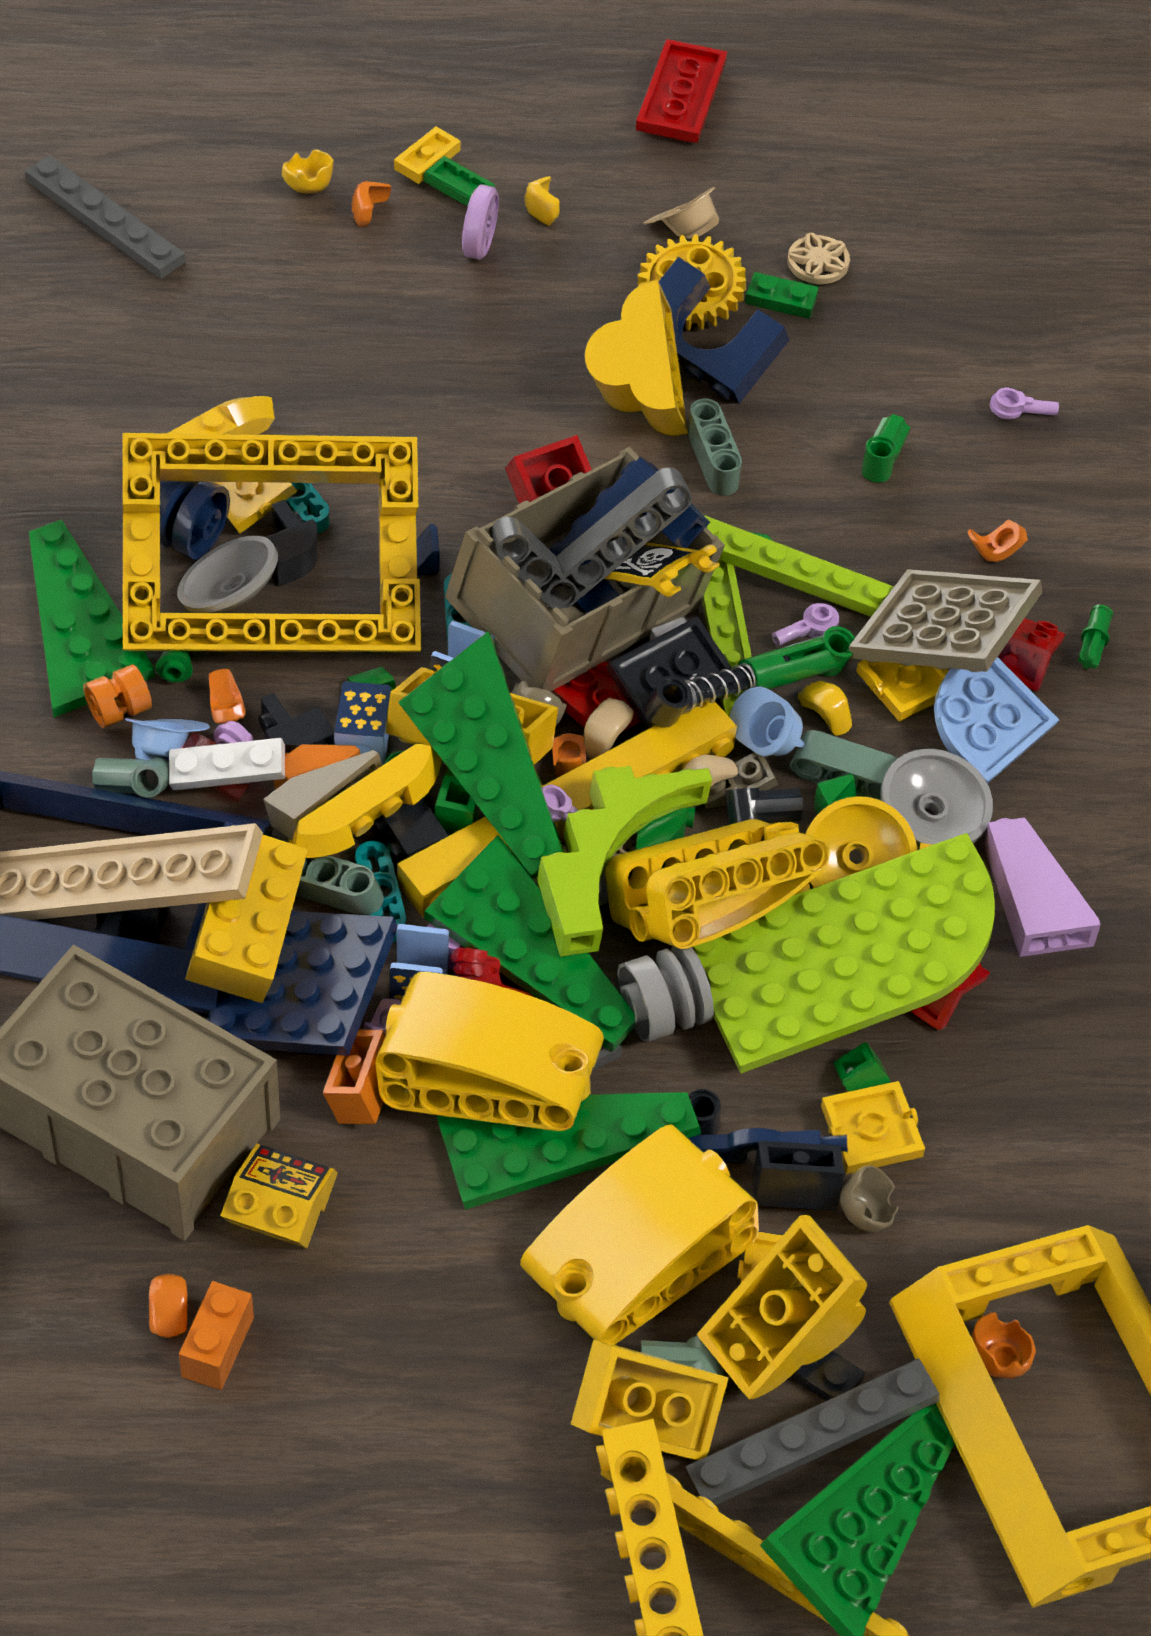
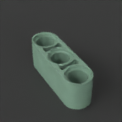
(714, 447)
(831, 757)
(343, 888)

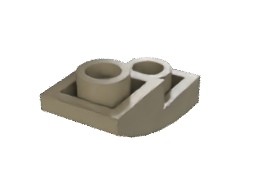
(752, 773)

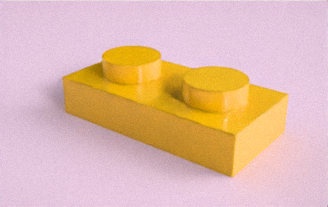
(426, 153)

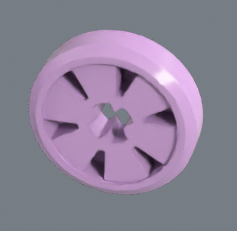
(480, 222)

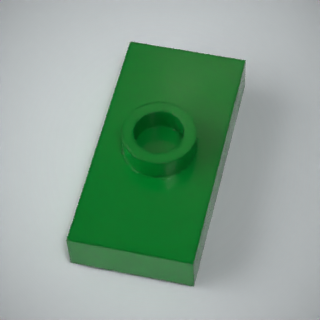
(454, 179)

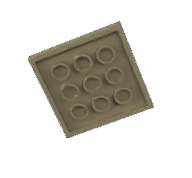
(946, 620)

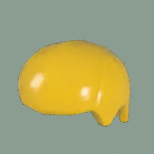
(308, 174)

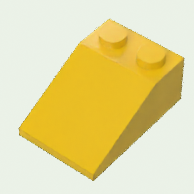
(635, 1387)

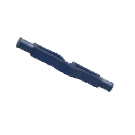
(735, 1146)

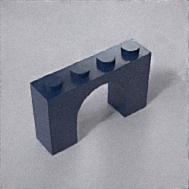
(734, 366)
(680, 531)

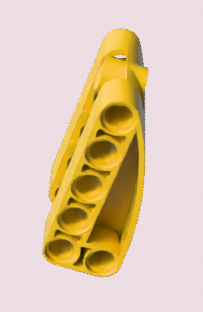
(719, 890)
(485, 1054)
(642, 1236)

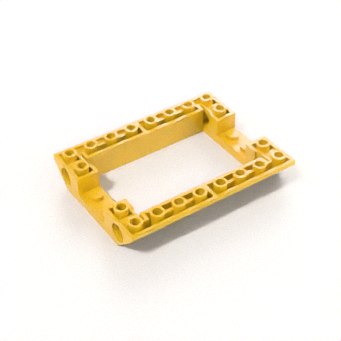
(271, 459)
(932, 1318)

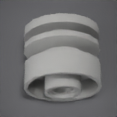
(666, 992)

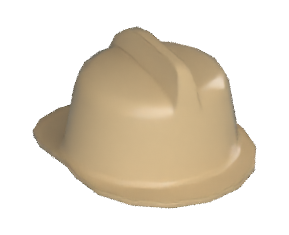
(690, 218)

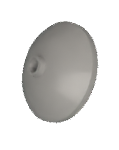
(228, 575)
(942, 785)

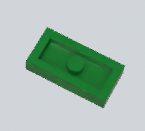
(781, 295)

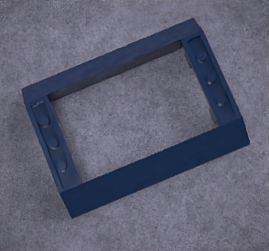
(34, 947)

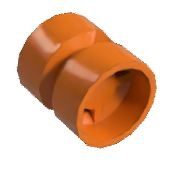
(130, 693)

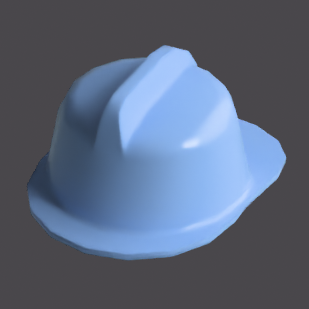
(766, 722)
(157, 737)

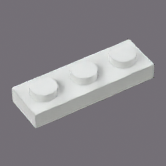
(227, 764)

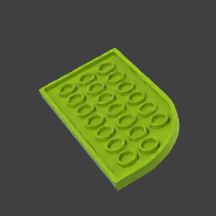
(851, 953)

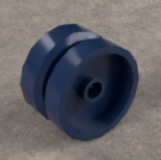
(192, 515)

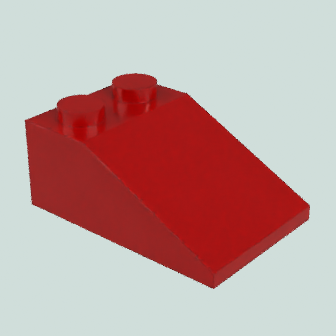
(546, 468)

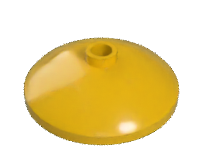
(863, 826)

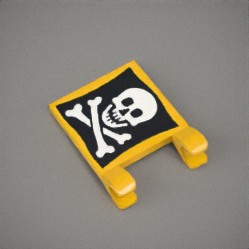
(659, 563)

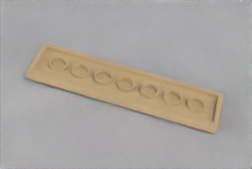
(129, 873)

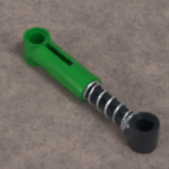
(769, 670)

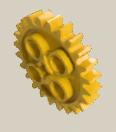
(720, 267)

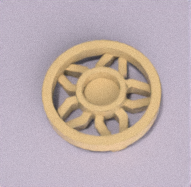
(818, 259)

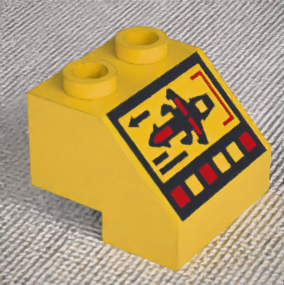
(279, 1195)

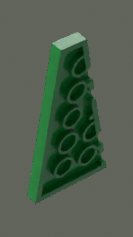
(77, 619)
(480, 738)
(503, 912)
(507, 1159)
(858, 1526)

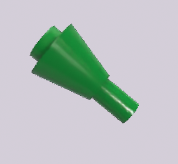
(174, 666)

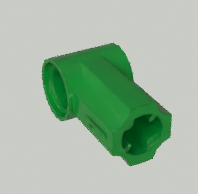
(884, 448)

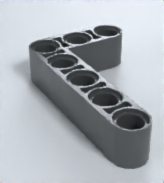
(594, 543)

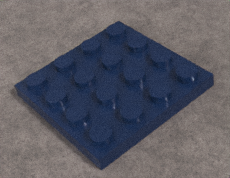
(317, 988)

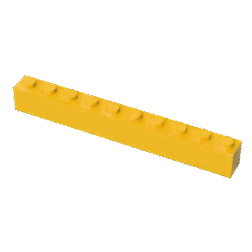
(654, 751)

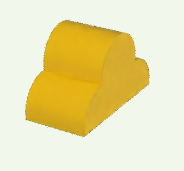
(638, 361)
(786, 1311)

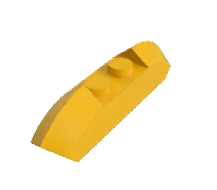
(234, 416)
(380, 793)

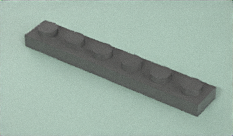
(105, 217)
(813, 1433)

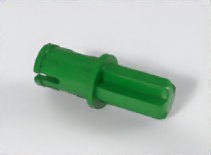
(1095, 636)

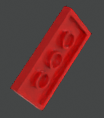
(681, 91)

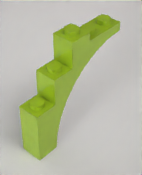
(592, 837)

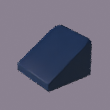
(428, 551)

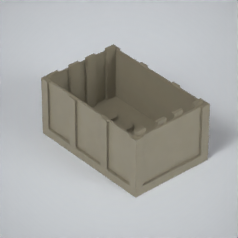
(541, 644)
(132, 1089)

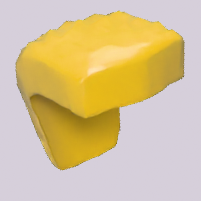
(541, 203)
(829, 703)

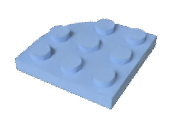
(989, 717)

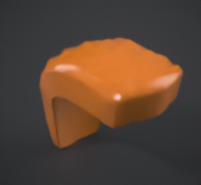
(364, 197)
(999, 543)
(225, 697)
(568, 753)
(168, 1305)

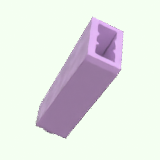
(1036, 893)

